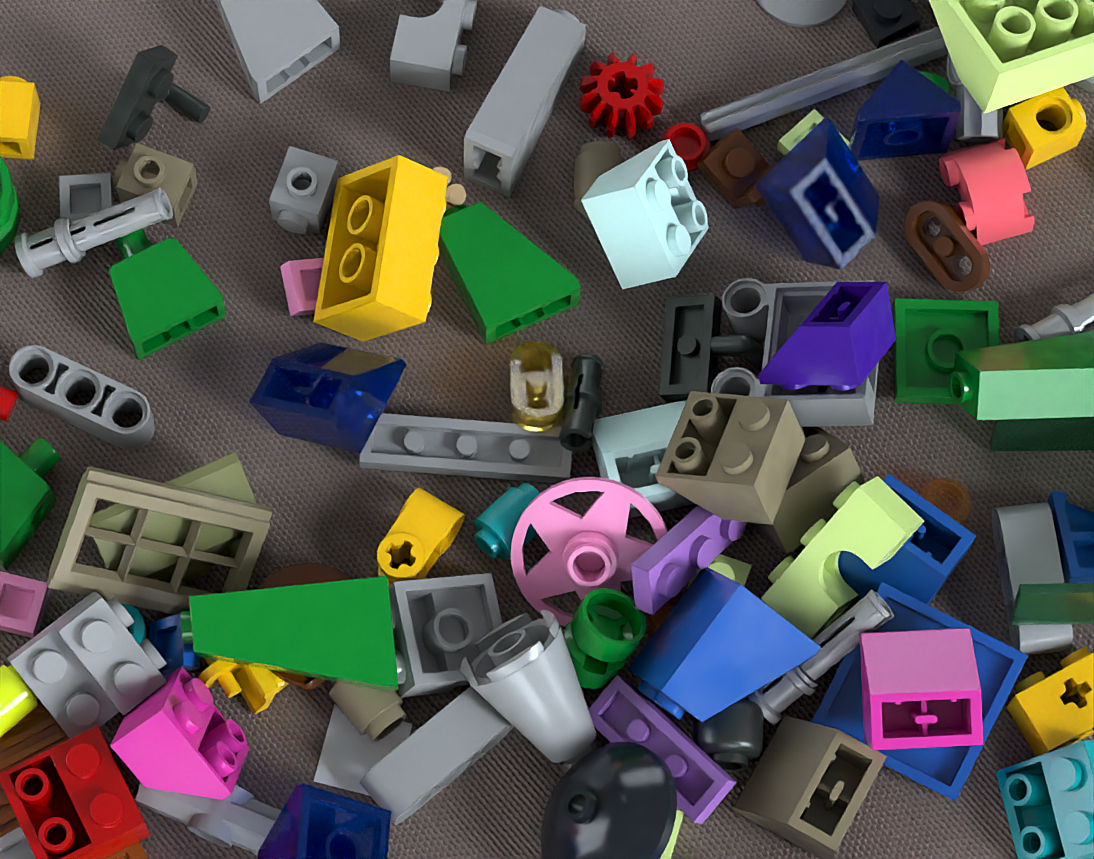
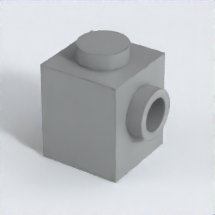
(303, 191)

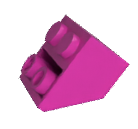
(920, 689)
(182, 740)

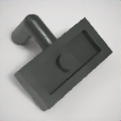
(144, 85)
(693, 346)

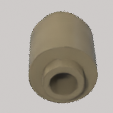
(593, 161)
(369, 709)

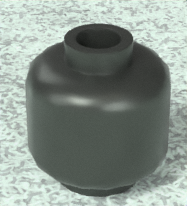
(732, 735)

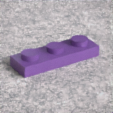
(680, 557)
(629, 716)

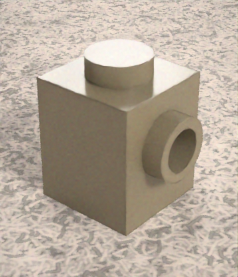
(154, 169)

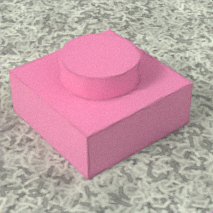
(301, 284)
(22, 604)

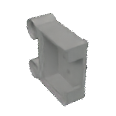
(776, 316)

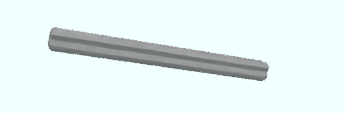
(822, 84)

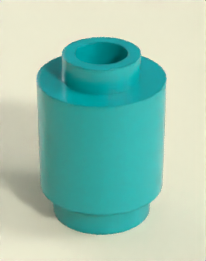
(498, 521)

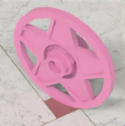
(584, 549)

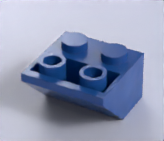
(922, 561)

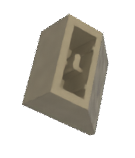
(733, 454)
(817, 480)
(810, 785)

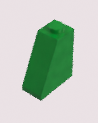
(502, 273)

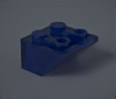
(823, 198)
(327, 394)

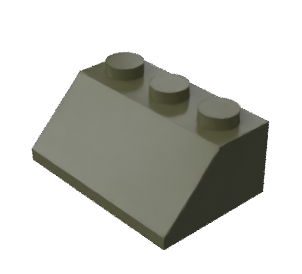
(221, 478)

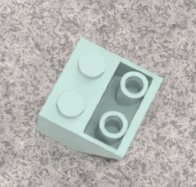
(646, 216)
(632, 448)

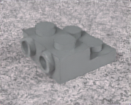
(437, 627)
(89, 665)

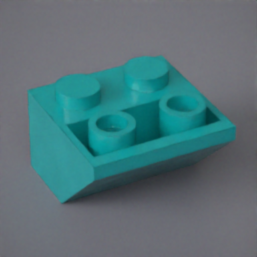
(1052, 803)

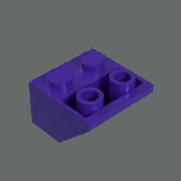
(837, 340)

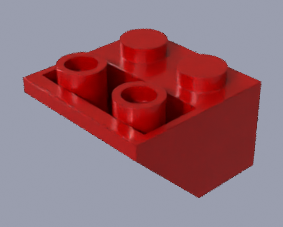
(74, 801)

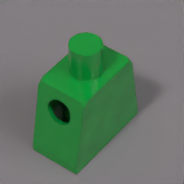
(162, 293)
(23, 495)

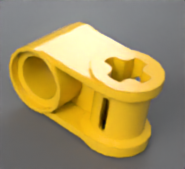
(419, 534)

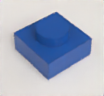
(168, 641)

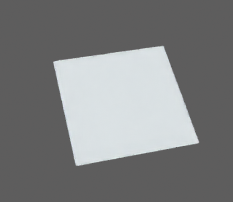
(349, 755)

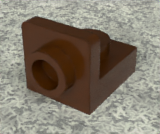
(736, 169)

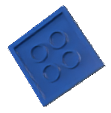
(934, 767)

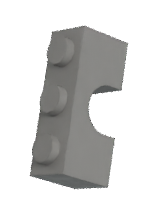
(429, 47)

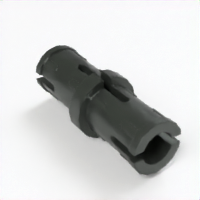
(582, 402)

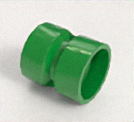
(603, 636)

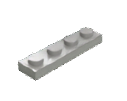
(465, 449)

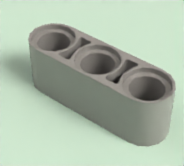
(68, 377)
(1029, 555)
(435, 755)

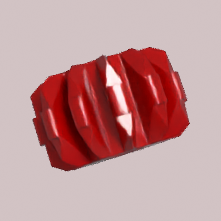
(603, 98)

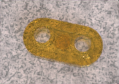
(536, 386)

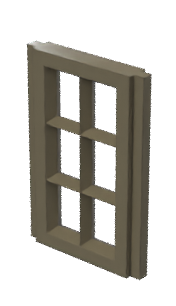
(162, 499)

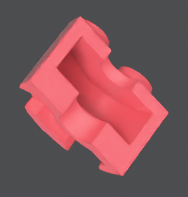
(990, 190)

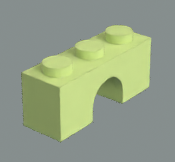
(868, 523)

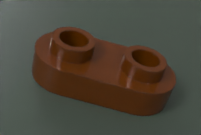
(948, 247)

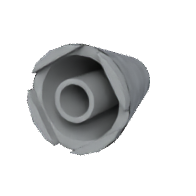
(534, 685)

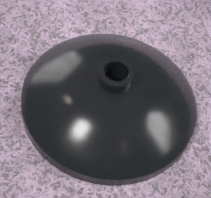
(611, 806)

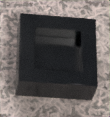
(886, 19)

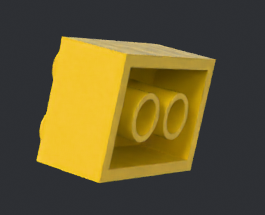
(381, 249)

